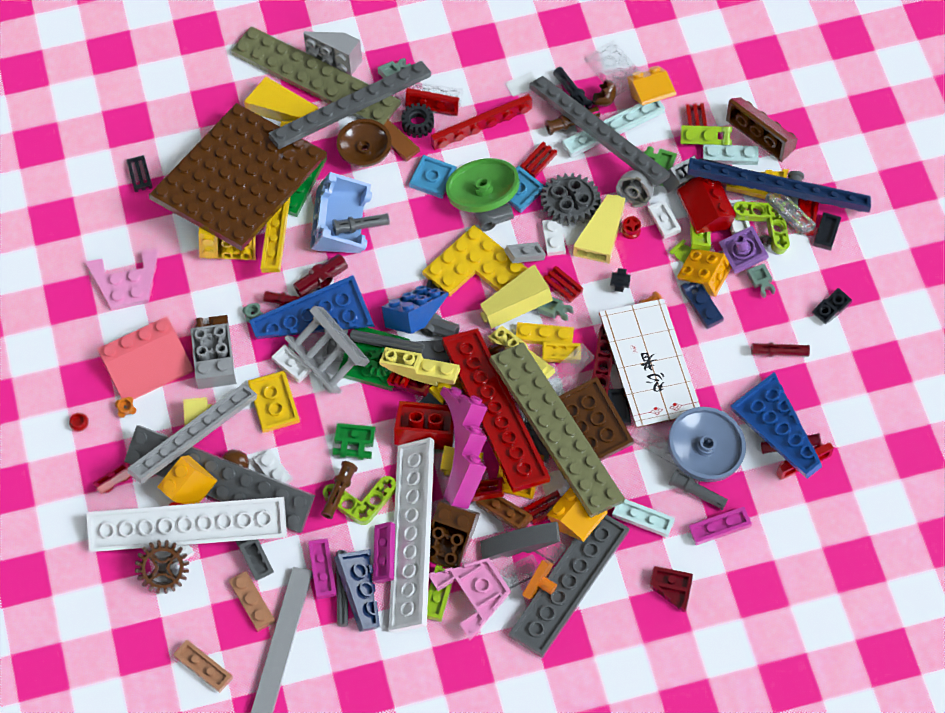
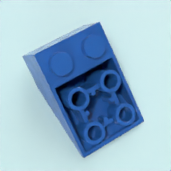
(413, 309)

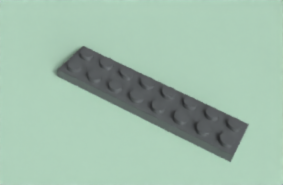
(574, 577)

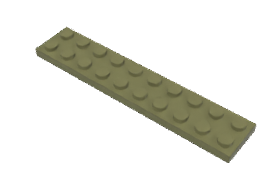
(307, 72)
(557, 430)

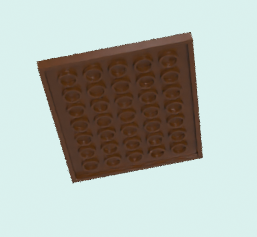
(236, 177)

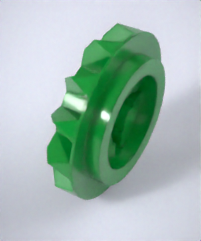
(372, 366)

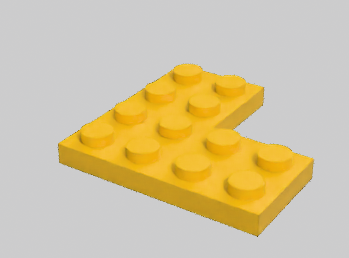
(469, 256)

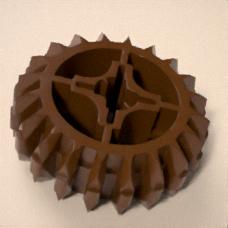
(169, 560)

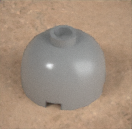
(635, 188)

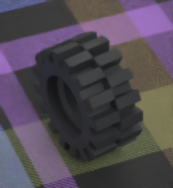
(417, 129)

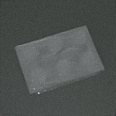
(612, 64)

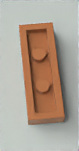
(252, 601)
(203, 666)

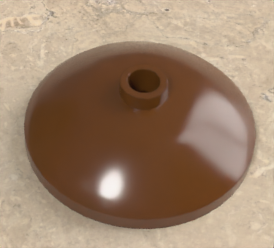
(364, 135)

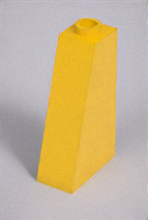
(277, 102)

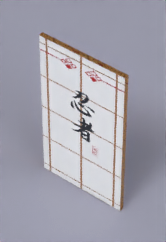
(649, 362)

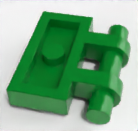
(354, 435)

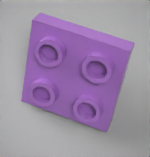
(744, 249)

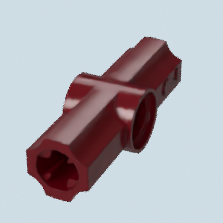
(320, 275)

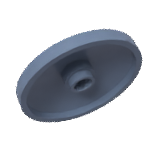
(706, 444)

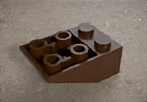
(451, 534)

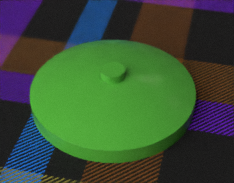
(482, 185)

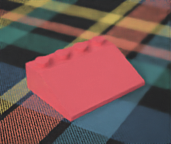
(145, 359)

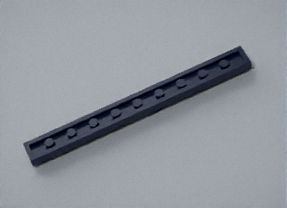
(779, 185)

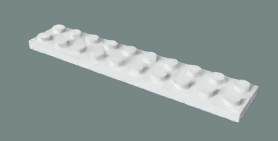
(187, 524)
(412, 535)

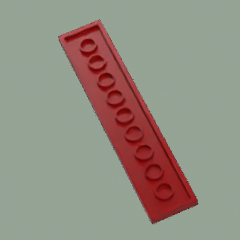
(502, 421)

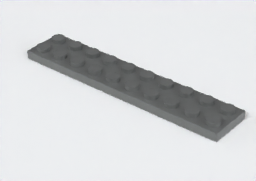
(234, 480)

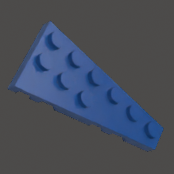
(341, 300)
(775, 421)

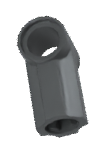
(489, 219)
(440, 327)

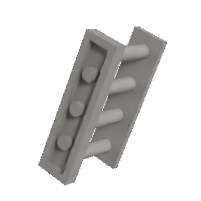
(344, 344)

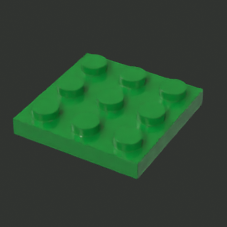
(359, 373)

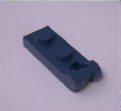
(702, 304)

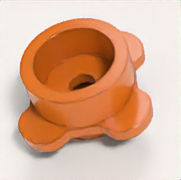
(128, 401)

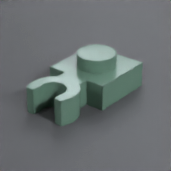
(391, 68)
(761, 278)
(556, 308)

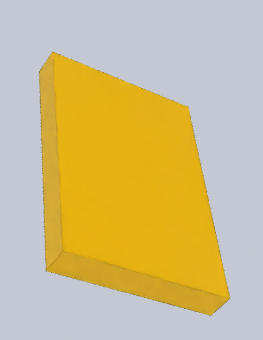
(274, 401)

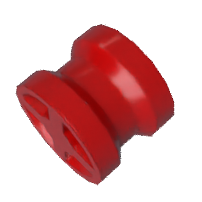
(635, 225)

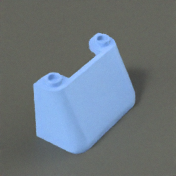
(338, 199)

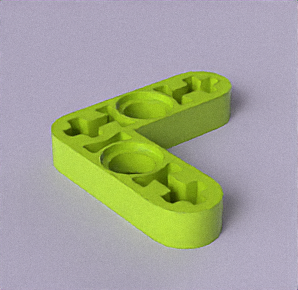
(768, 217)
(360, 507)

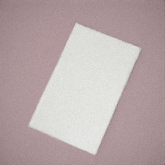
(520, 84)

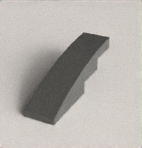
(520, 540)
(255, 558)

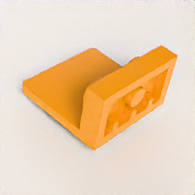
(706, 269)

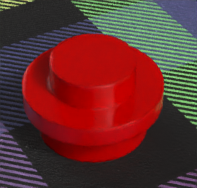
(78, 422)

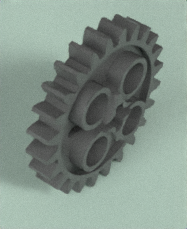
(559, 201)

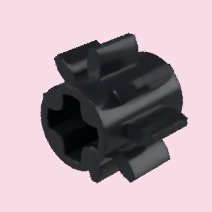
(620, 280)

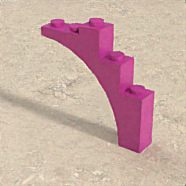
(469, 441)

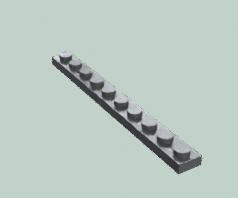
(349, 104)
(599, 130)

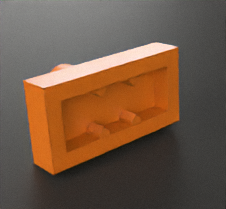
(540, 581)

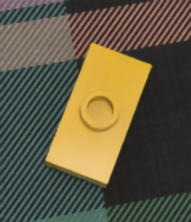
(557, 351)

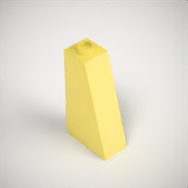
(600, 234)
(516, 298)

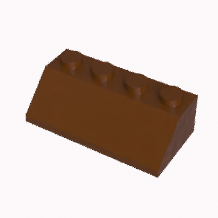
(760, 128)

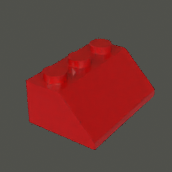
(706, 205)
(423, 421)

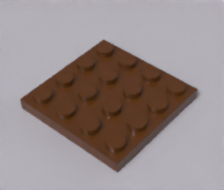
(597, 418)

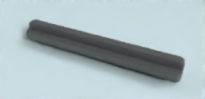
(385, 341)
(342, 599)

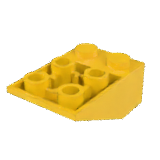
(214, 247)

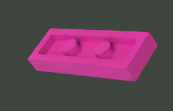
(720, 526)
(384, 552)
(322, 568)

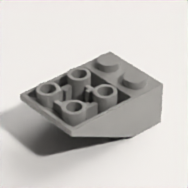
(334, 49)
(213, 356)

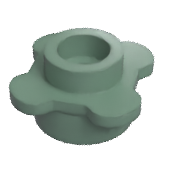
(253, 307)

